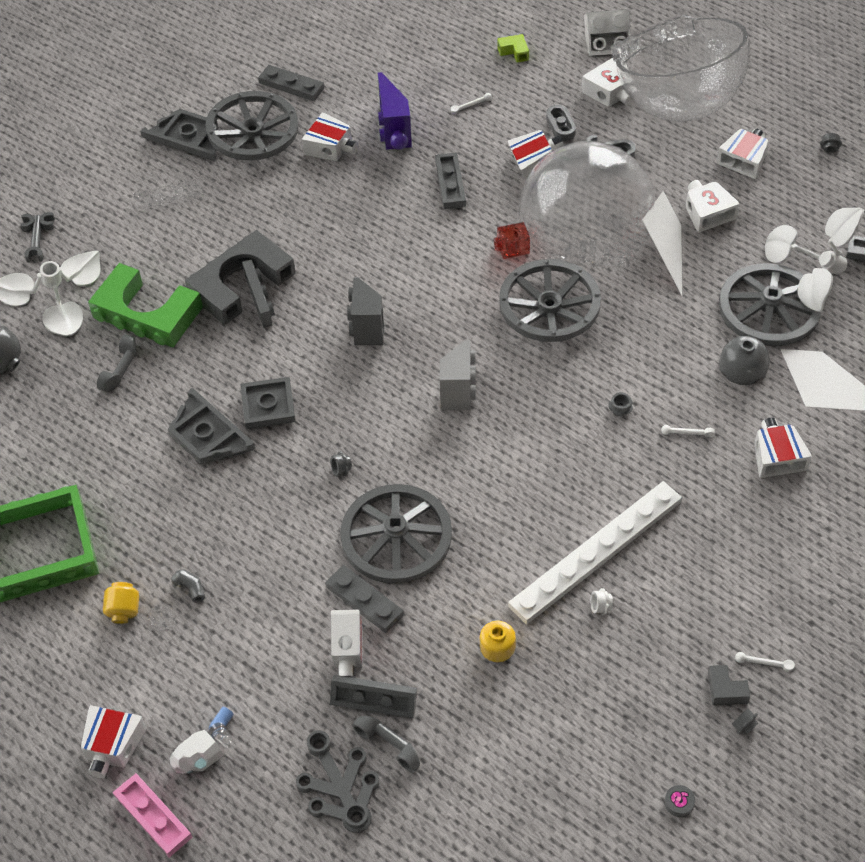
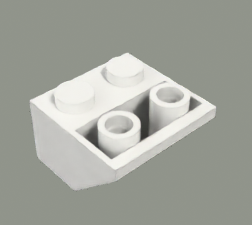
(604, 29)

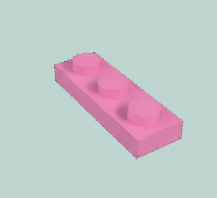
(152, 815)

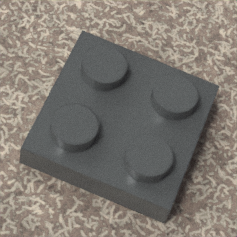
(267, 402)

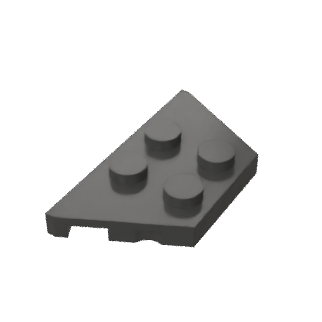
(184, 132)
(206, 431)

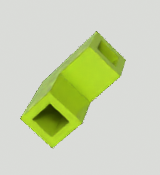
(514, 45)

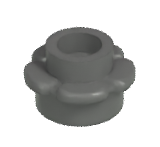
(831, 142)
(621, 399)
(340, 464)
(745, 722)

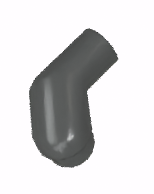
(185, 578)

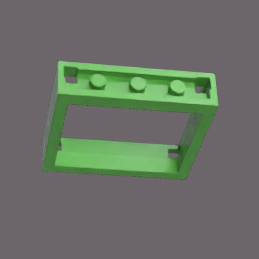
(55, 573)

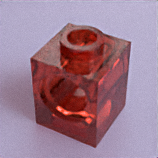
(512, 240)

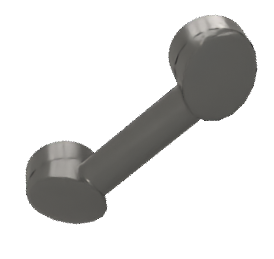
(110, 381)
(368, 726)

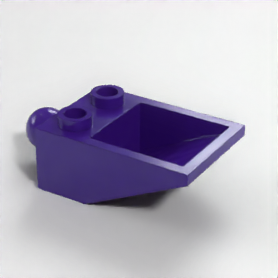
(393, 116)

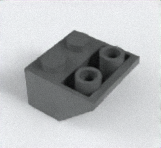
(365, 314)

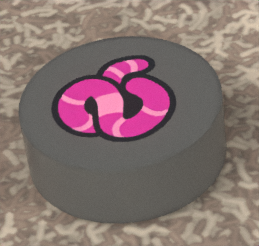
(679, 801)

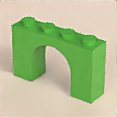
(162, 325)

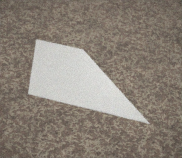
(666, 235)
(823, 381)

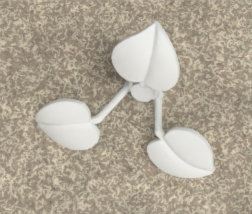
(815, 287)
(59, 319)

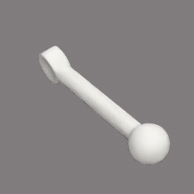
(455, 109)
(708, 432)
(787, 665)

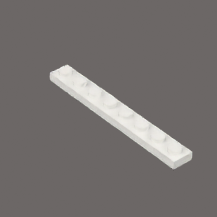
(594, 553)

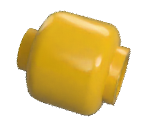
(121, 602)
(497, 641)

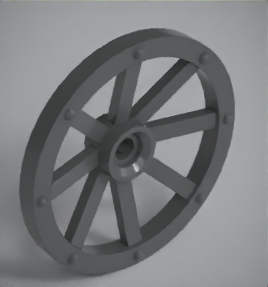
(252, 128)
(770, 300)
(550, 302)
(396, 535)

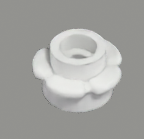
(601, 601)

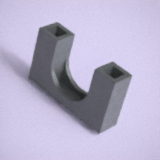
(209, 280)

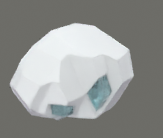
(195, 753)

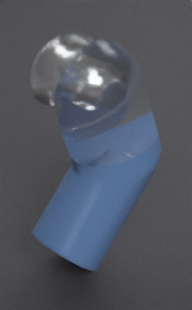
(217, 728)

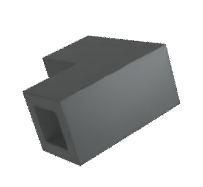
(726, 691)

